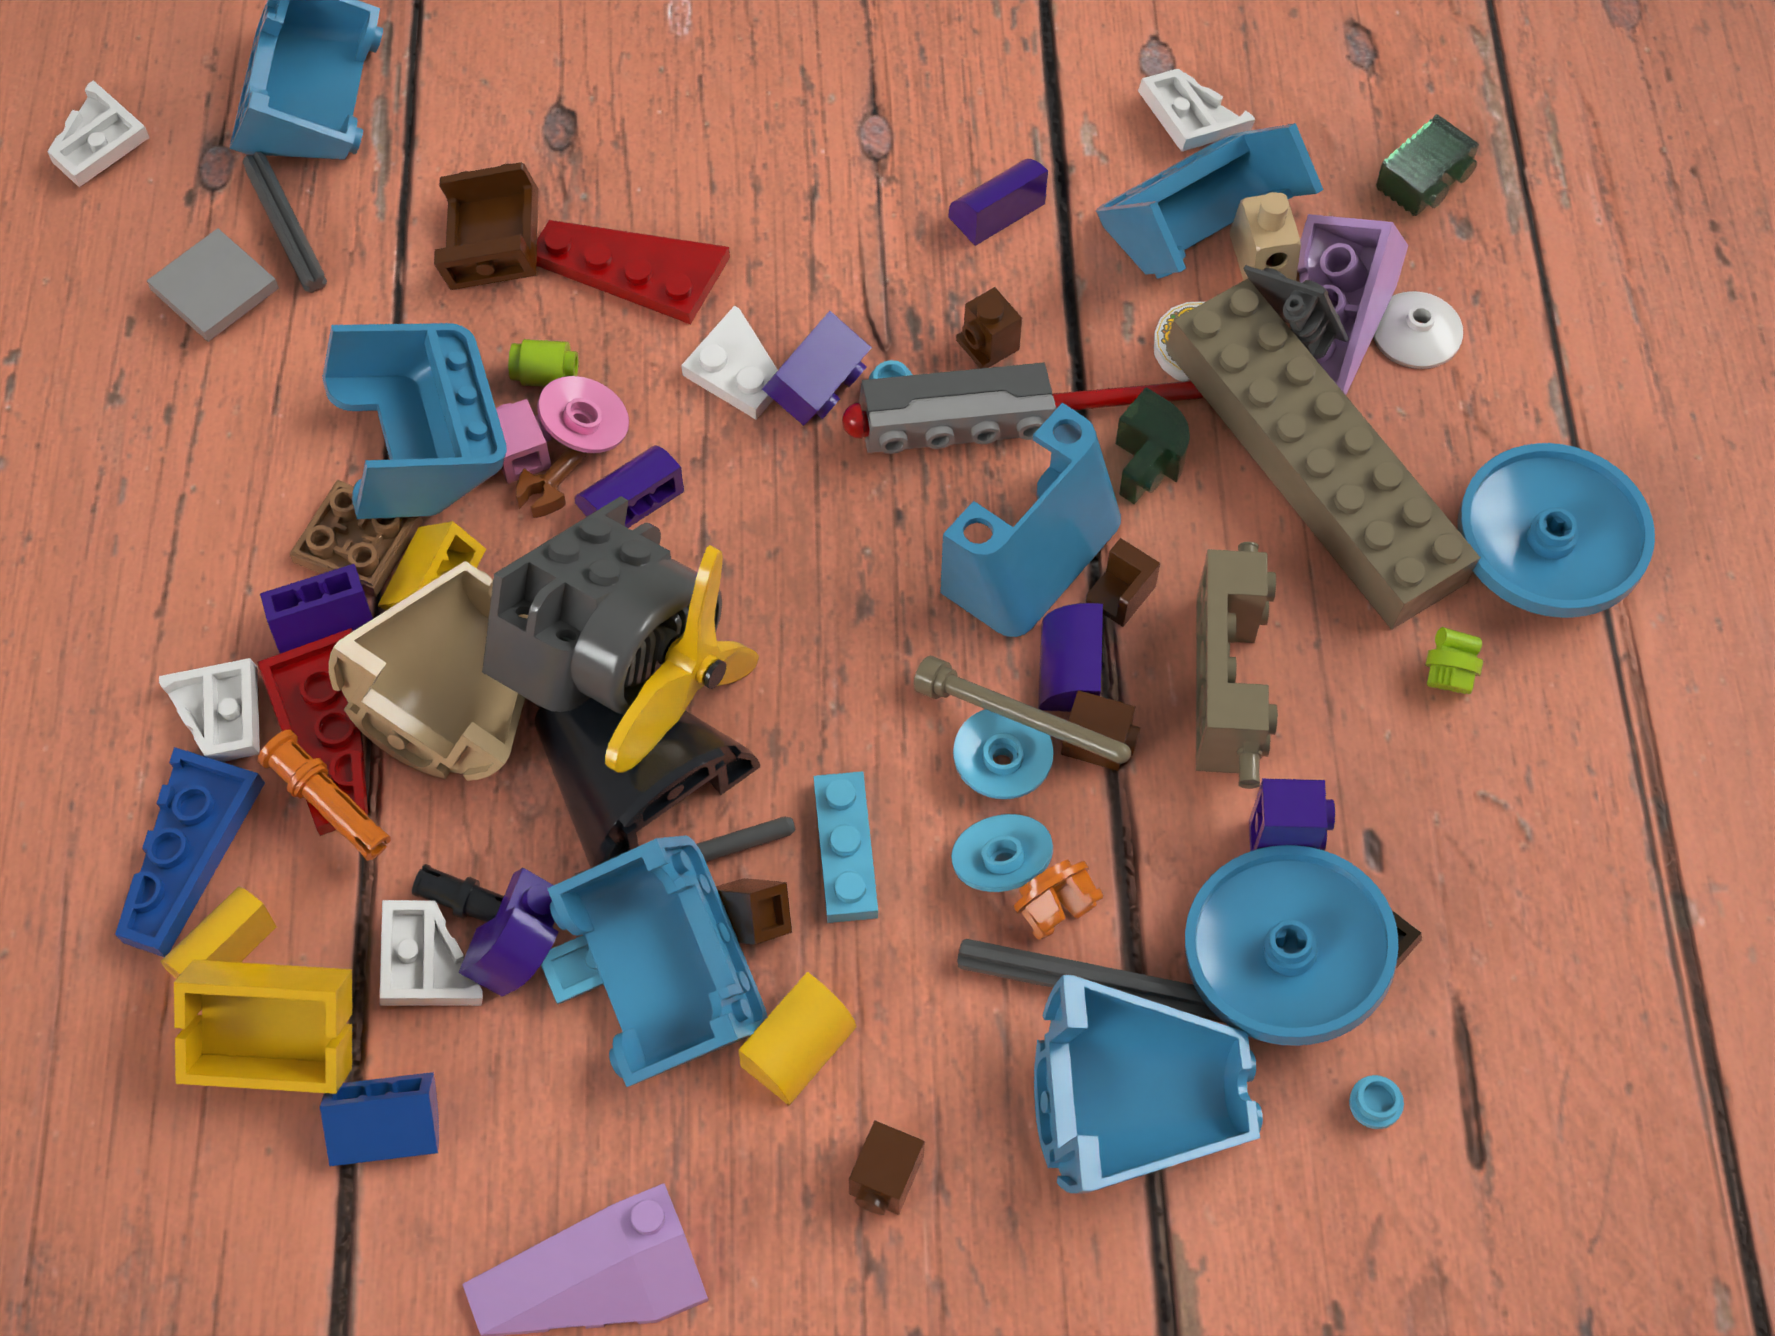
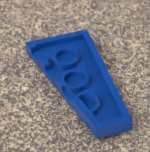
(190, 837)

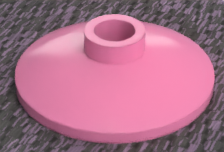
(583, 414)

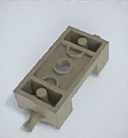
(1231, 716)

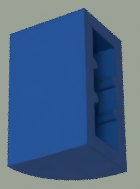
(381, 1119)

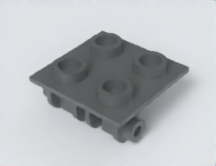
(1302, 306)

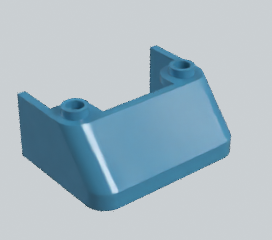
(1203, 195)

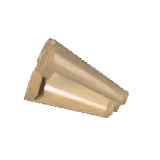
(421, 684)

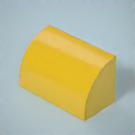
(430, 555)
(224, 934)
(797, 1038)

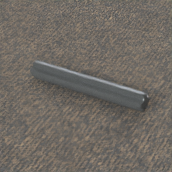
(284, 222)

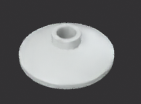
(1417, 343)

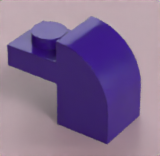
(515, 941)

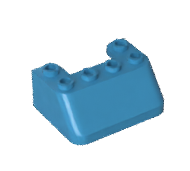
(430, 409)

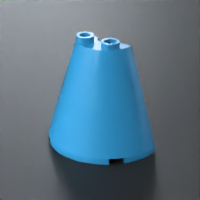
(1136, 1086)

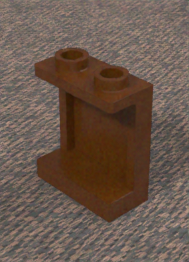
(489, 226)

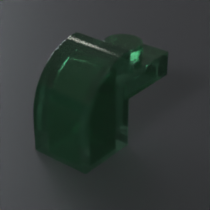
(1158, 440)

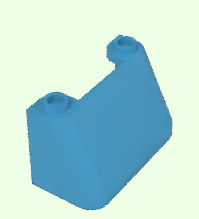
(305, 79)
(662, 955)

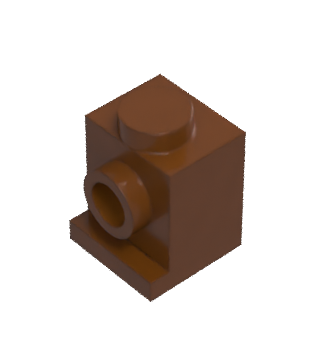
(990, 329)

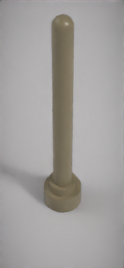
(938, 679)

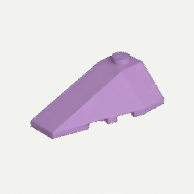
(1360, 270)
(600, 1271)

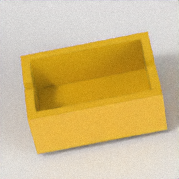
(263, 1026)

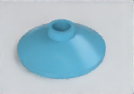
(991, 735)
(1002, 852)

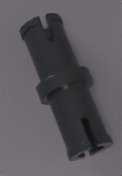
(461, 895)

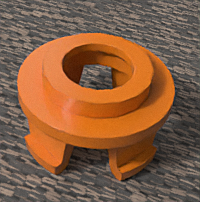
(1058, 883)

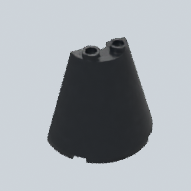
(614, 805)

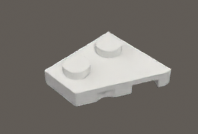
(1190, 111)
(95, 136)
(733, 365)
(219, 707)
(421, 958)

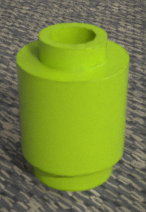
(541, 362)

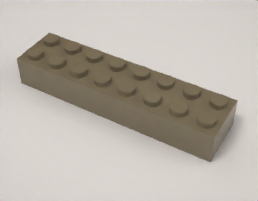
(1321, 453)

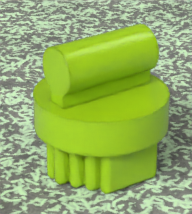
(1454, 661)

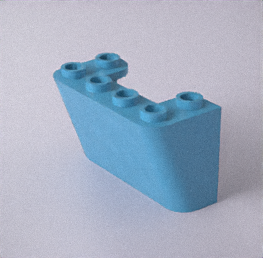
(1030, 565)

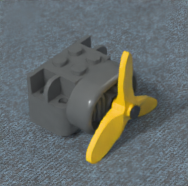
(612, 626)

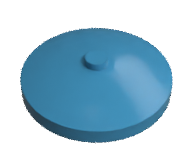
(1557, 530)
(1291, 945)

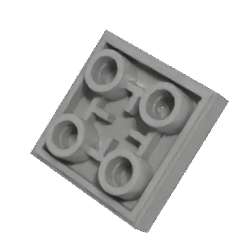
(212, 284)

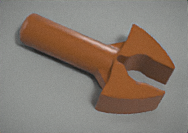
(548, 482)

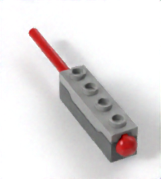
(974, 406)

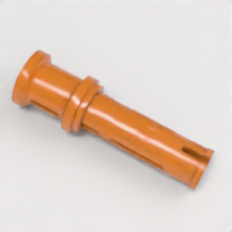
(309, 780)

